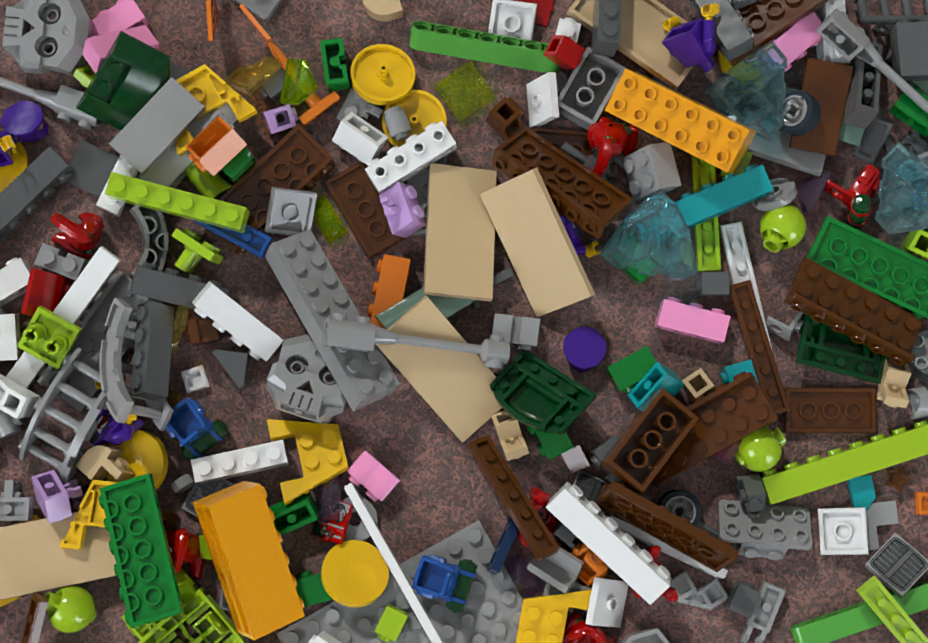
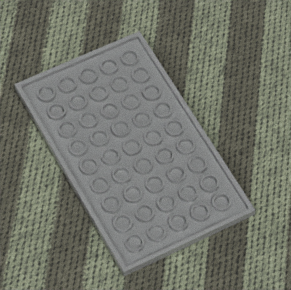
(488, 617)

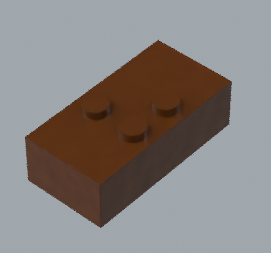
(649, 441)

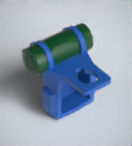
(194, 429)
(445, 580)

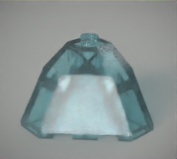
(754, 91)
(903, 192)
(653, 241)

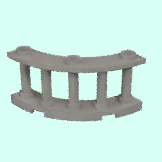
(111, 368)
(83, 429)

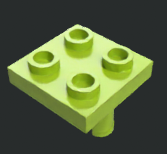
(194, 250)
(49, 337)

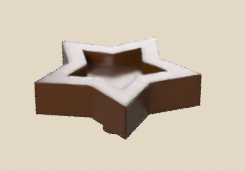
(897, 478)

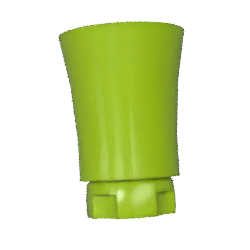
(206, 184)

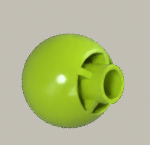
(782, 228)
(761, 450)
(70, 608)

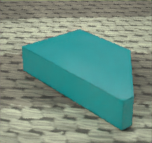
(861, 491)

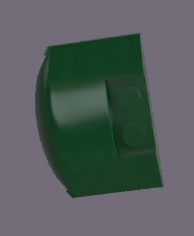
(125, 81)
(837, 353)
(540, 394)

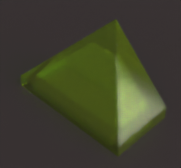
(297, 82)
(328, 220)

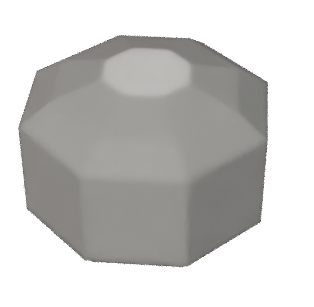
(183, 483)

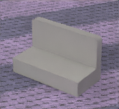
(558, 569)

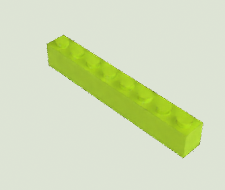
(846, 464)

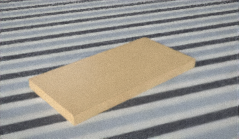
(641, 36)
(459, 234)
(537, 243)
(448, 380)
(36, 563)

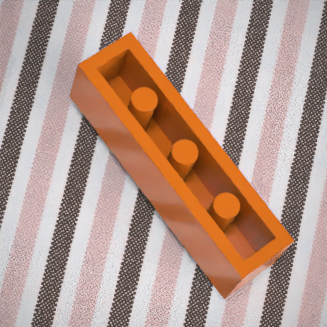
(391, 284)

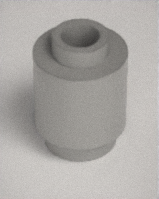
(397, 123)

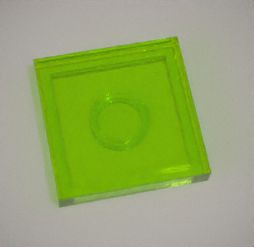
(464, 91)

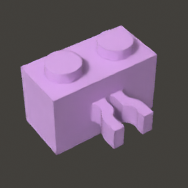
(402, 209)
(54, 496)

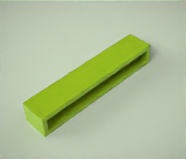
(177, 202)

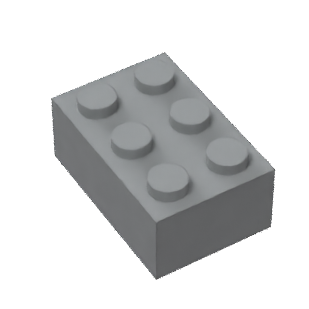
(589, 89)

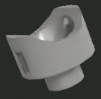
(919, 402)

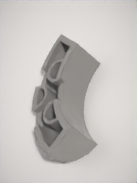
(153, 236)

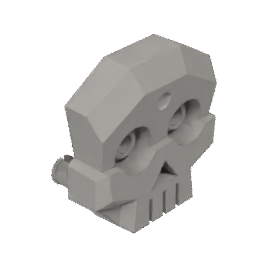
(64, 33)
(289, 386)

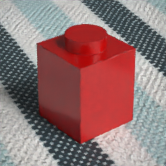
(564, 52)

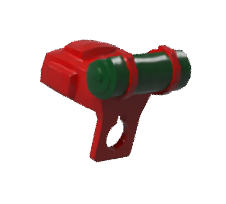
(858, 195)

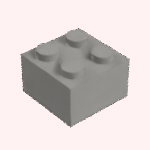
(651, 171)

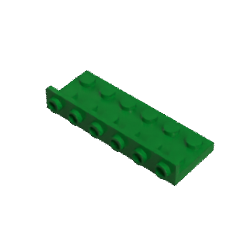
(873, 265)
(140, 551)

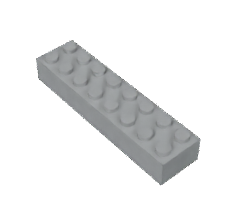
(318, 294)

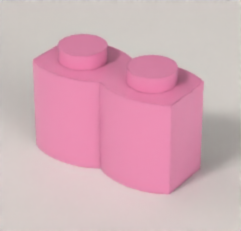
(372, 476)

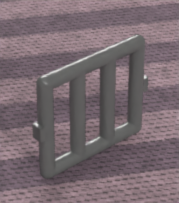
(886, 17)

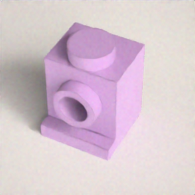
(271, 122)

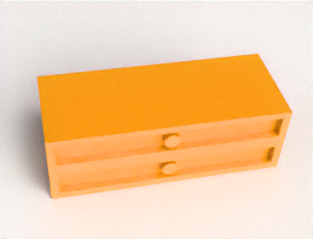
(680, 121)
(249, 559)

